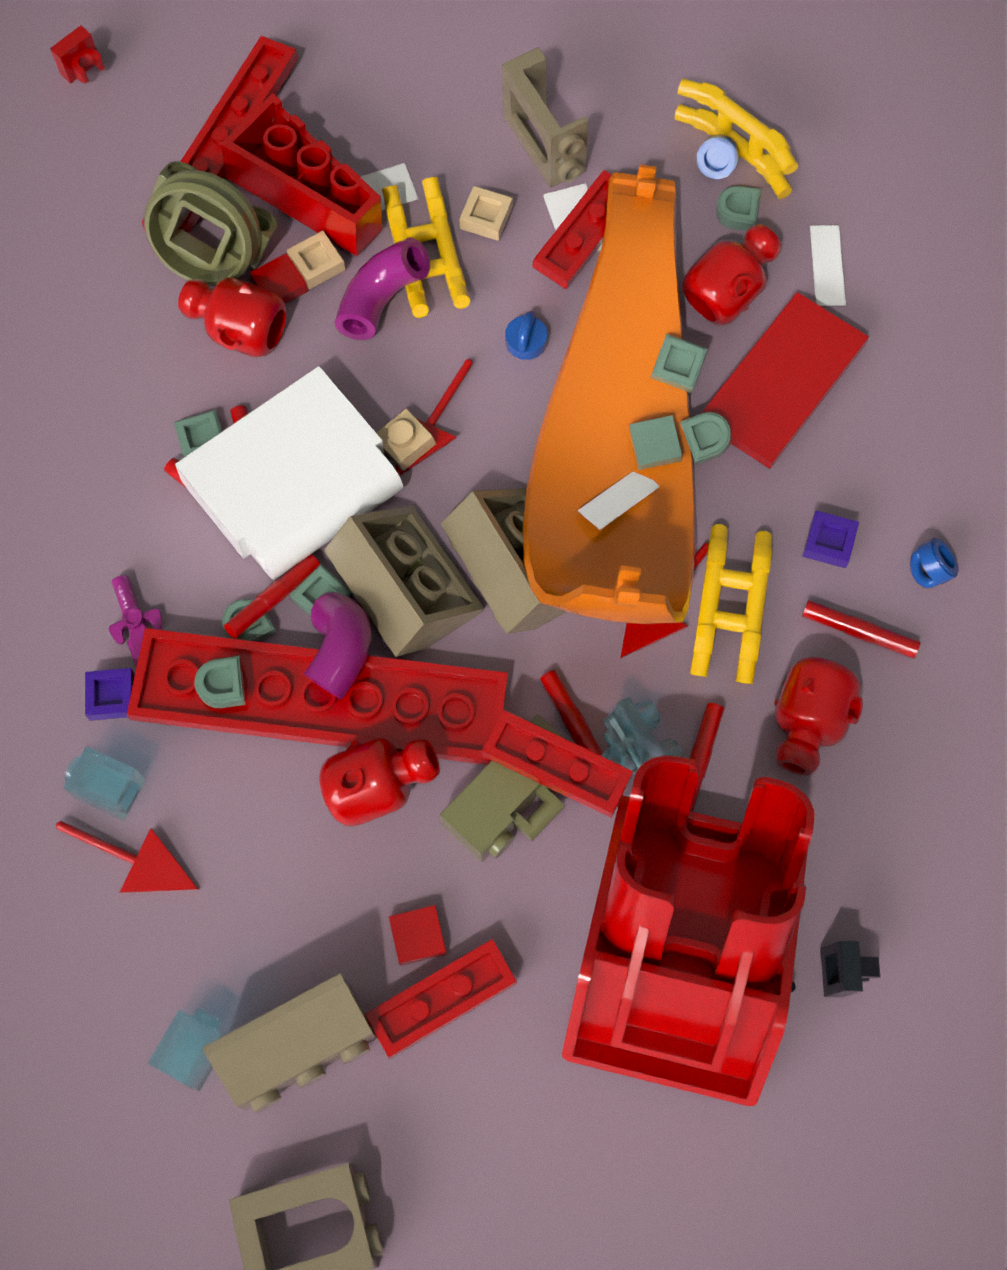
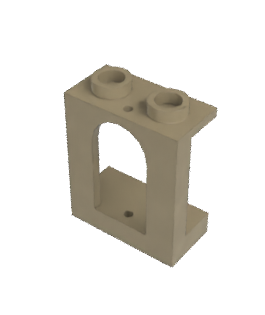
(525, 99)
(335, 1183)

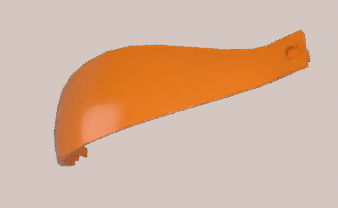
(644, 558)

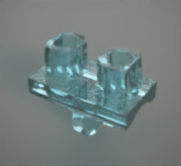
(631, 737)

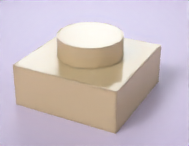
(486, 213)
(316, 259)
(405, 439)

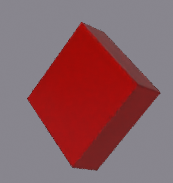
(280, 277)
(417, 935)

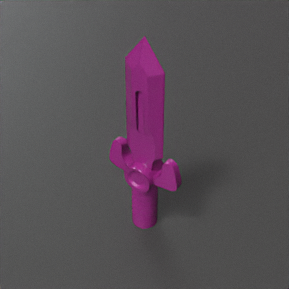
(132, 617)

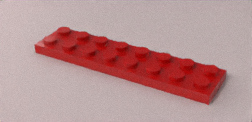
(388, 700)

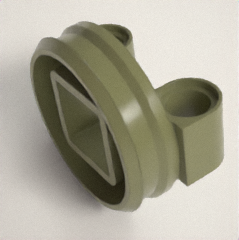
(184, 190)

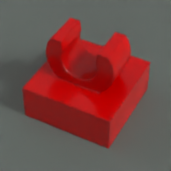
(76, 55)

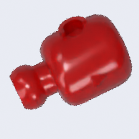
(731, 275)
(236, 314)
(815, 711)
(374, 778)

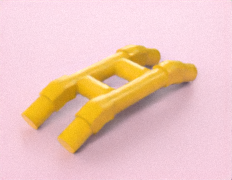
(771, 165)
(437, 229)
(711, 618)

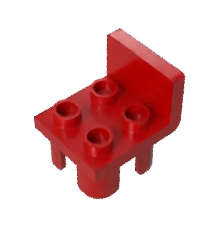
(693, 937)

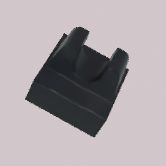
(845, 969)

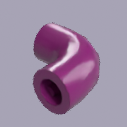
(376, 284)
(344, 645)

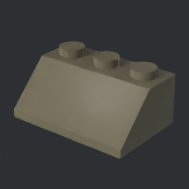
(489, 540)
(406, 611)
(291, 1044)

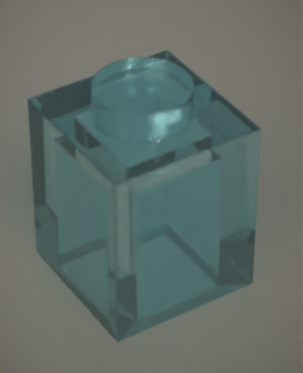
(103, 783)
(181, 1049)

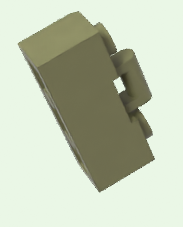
(493, 808)

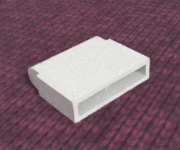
(290, 473)

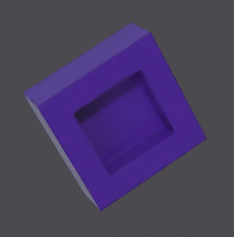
(830, 539)
(108, 693)

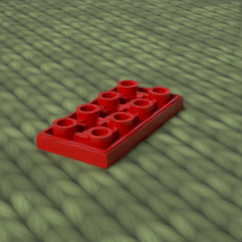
(785, 378)

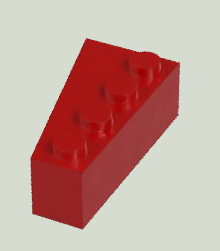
(300, 176)

